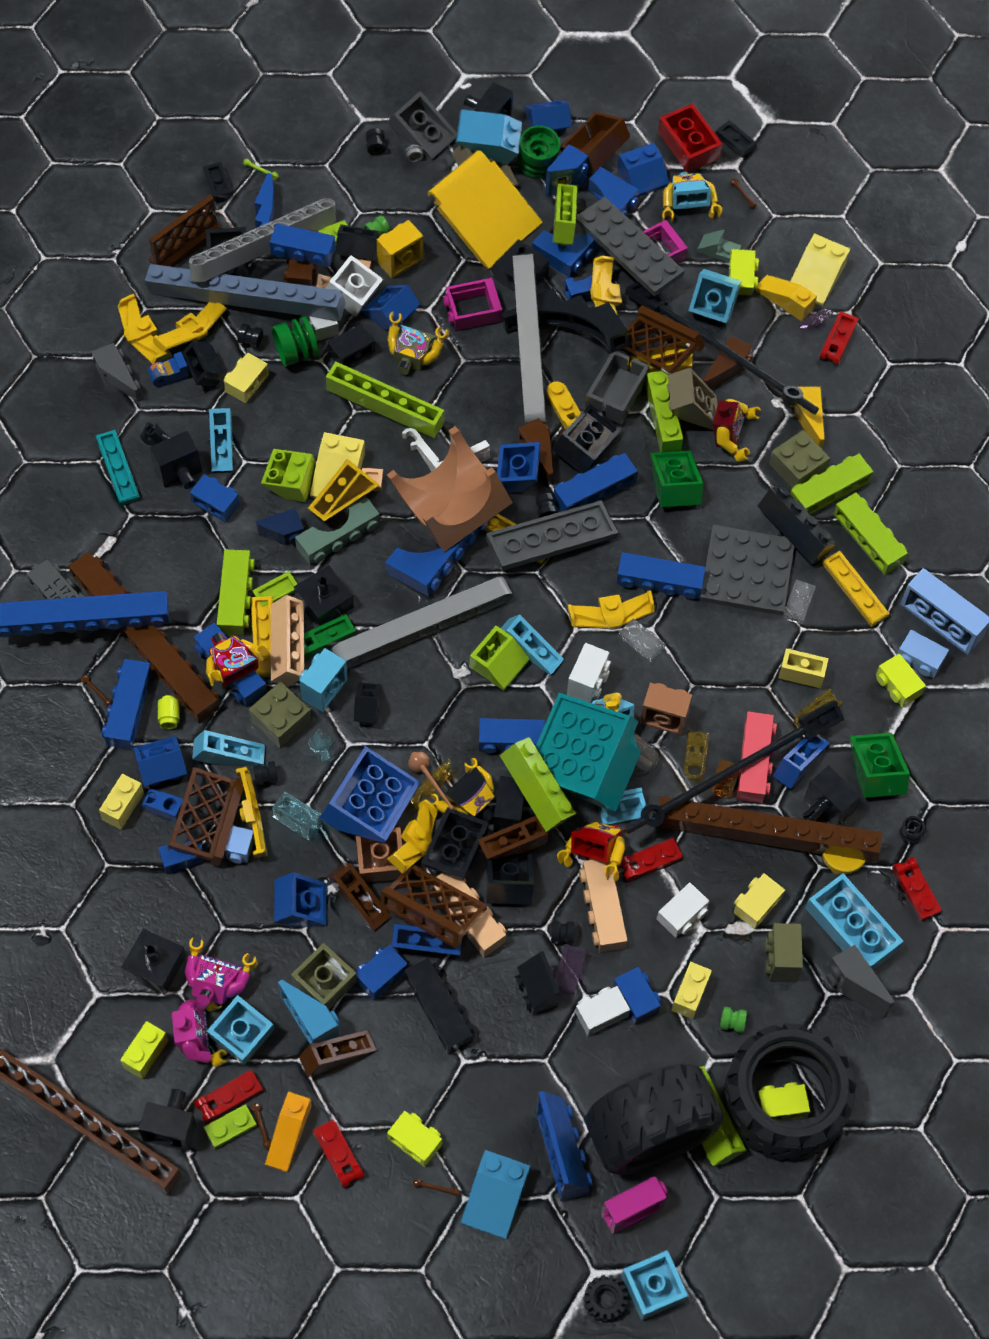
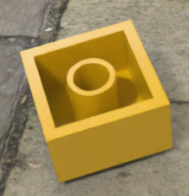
(400, 249)

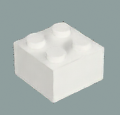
(357, 284)
(589, 673)

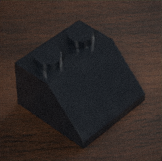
(537, 984)

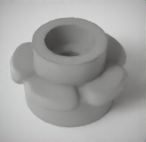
(414, 153)

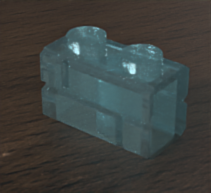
(297, 815)

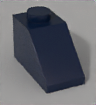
(281, 527)

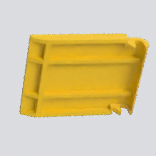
(484, 208)

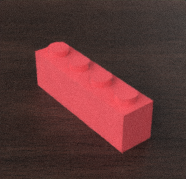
(753, 779)

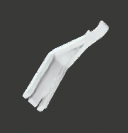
(481, 449)

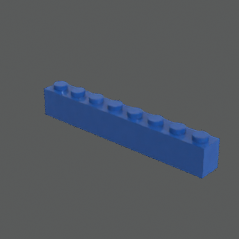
(84, 613)

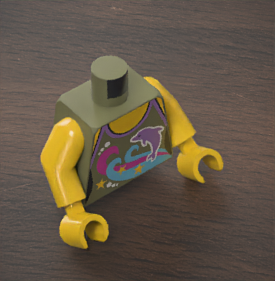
(413, 347)

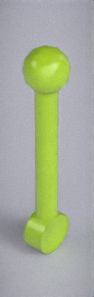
(247, 162)

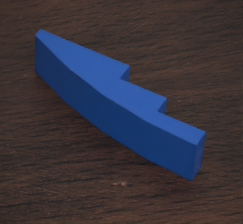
(265, 203)

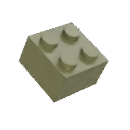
(799, 459)
(280, 714)
(784, 952)
(324, 976)

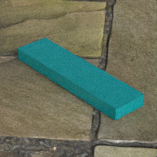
(117, 467)

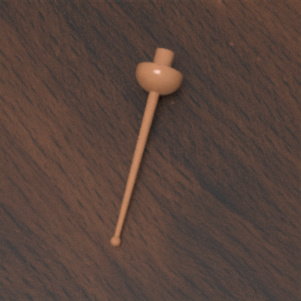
(419, 763)

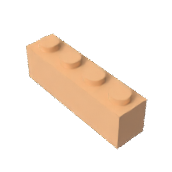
(287, 640)
(604, 907)
(485, 933)

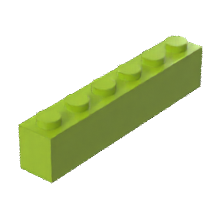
(385, 400)

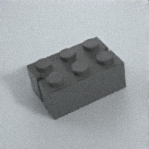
(616, 388)

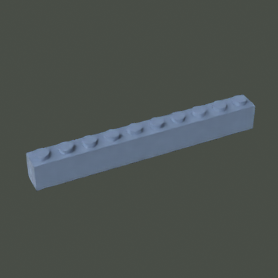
(247, 292)

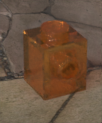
(727, 786)

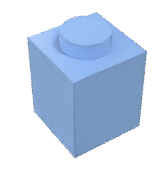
(239, 845)

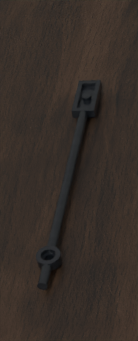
(790, 394)
(810, 726)

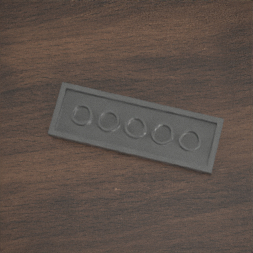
(629, 246)
(551, 535)

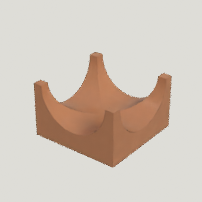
(454, 495)

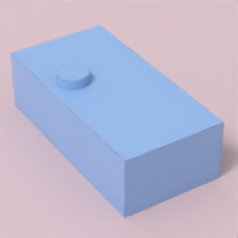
(945, 611)

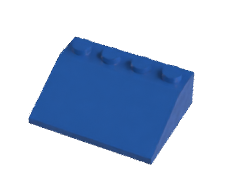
(370, 797)
(562, 1147)

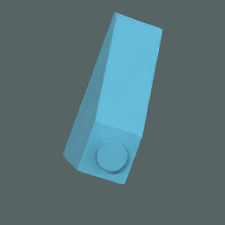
(221, 439)
(533, 644)
(227, 750)

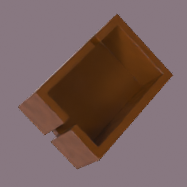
(606, 135)

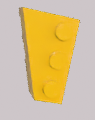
(342, 490)

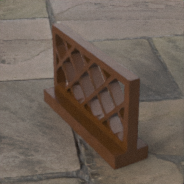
(193, 237)
(672, 330)
(226, 816)
(423, 915)

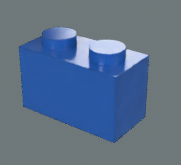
(215, 498)
(381, 971)
(638, 995)

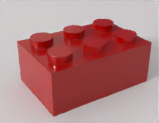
(690, 138)

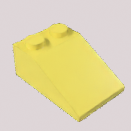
(821, 266)
(331, 455)

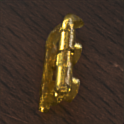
(824, 698)
(695, 758)
(426, 787)

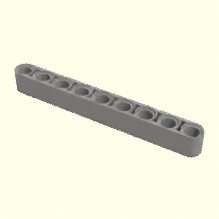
(257, 241)
(529, 338)
(423, 622)

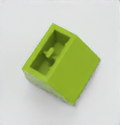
(290, 474)
(498, 658)

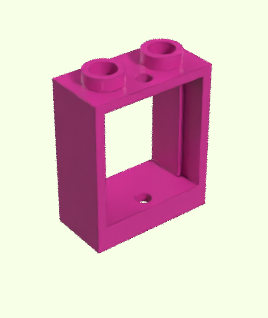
(670, 238)
(469, 290)
(634, 1204)

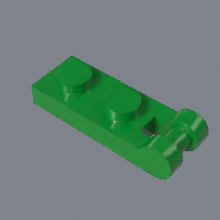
(328, 635)

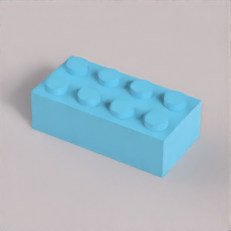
(853, 921)

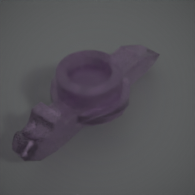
(815, 319)

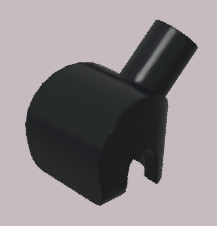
(153, 434)

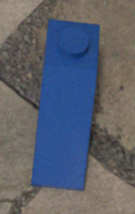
(800, 760)

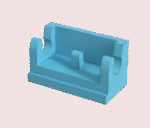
(627, 810)

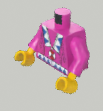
(215, 979)
(192, 1033)

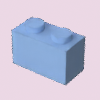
(923, 654)

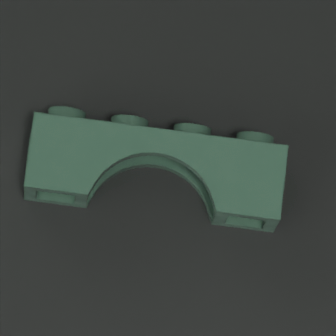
(317, 544)

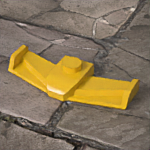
(602, 289)
(190, 327)
(140, 330)
(611, 611)
(251, 813)
(417, 838)

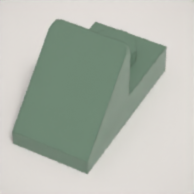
(717, 247)

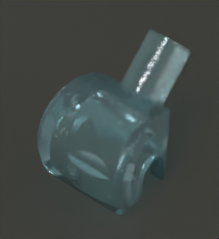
(319, 745)

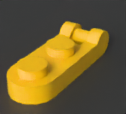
(562, 403)

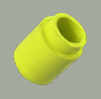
(168, 712)

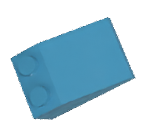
(490, 133)
(309, 1014)
(495, 1194)

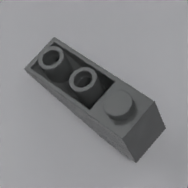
(113, 370)

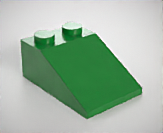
(676, 479)
(879, 765)

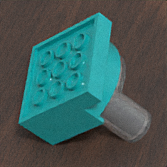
(593, 751)

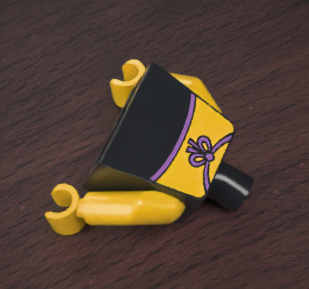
(470, 793)

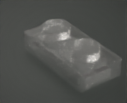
(799, 602)
(642, 639)

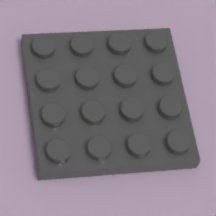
(747, 570)

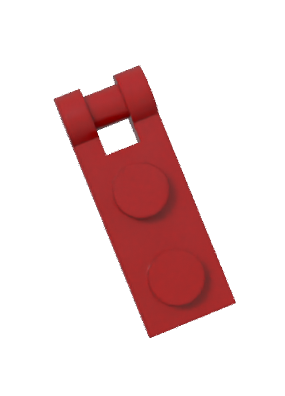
(839, 337)
(651, 859)
(917, 889)
(229, 1096)
(338, 1152)

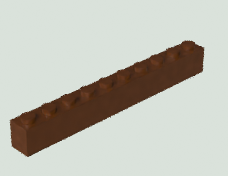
(150, 643)
(773, 830)
(88, 1124)

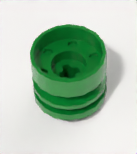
(537, 151)
(298, 340)

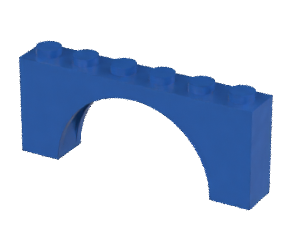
(569, 258)
(427, 569)

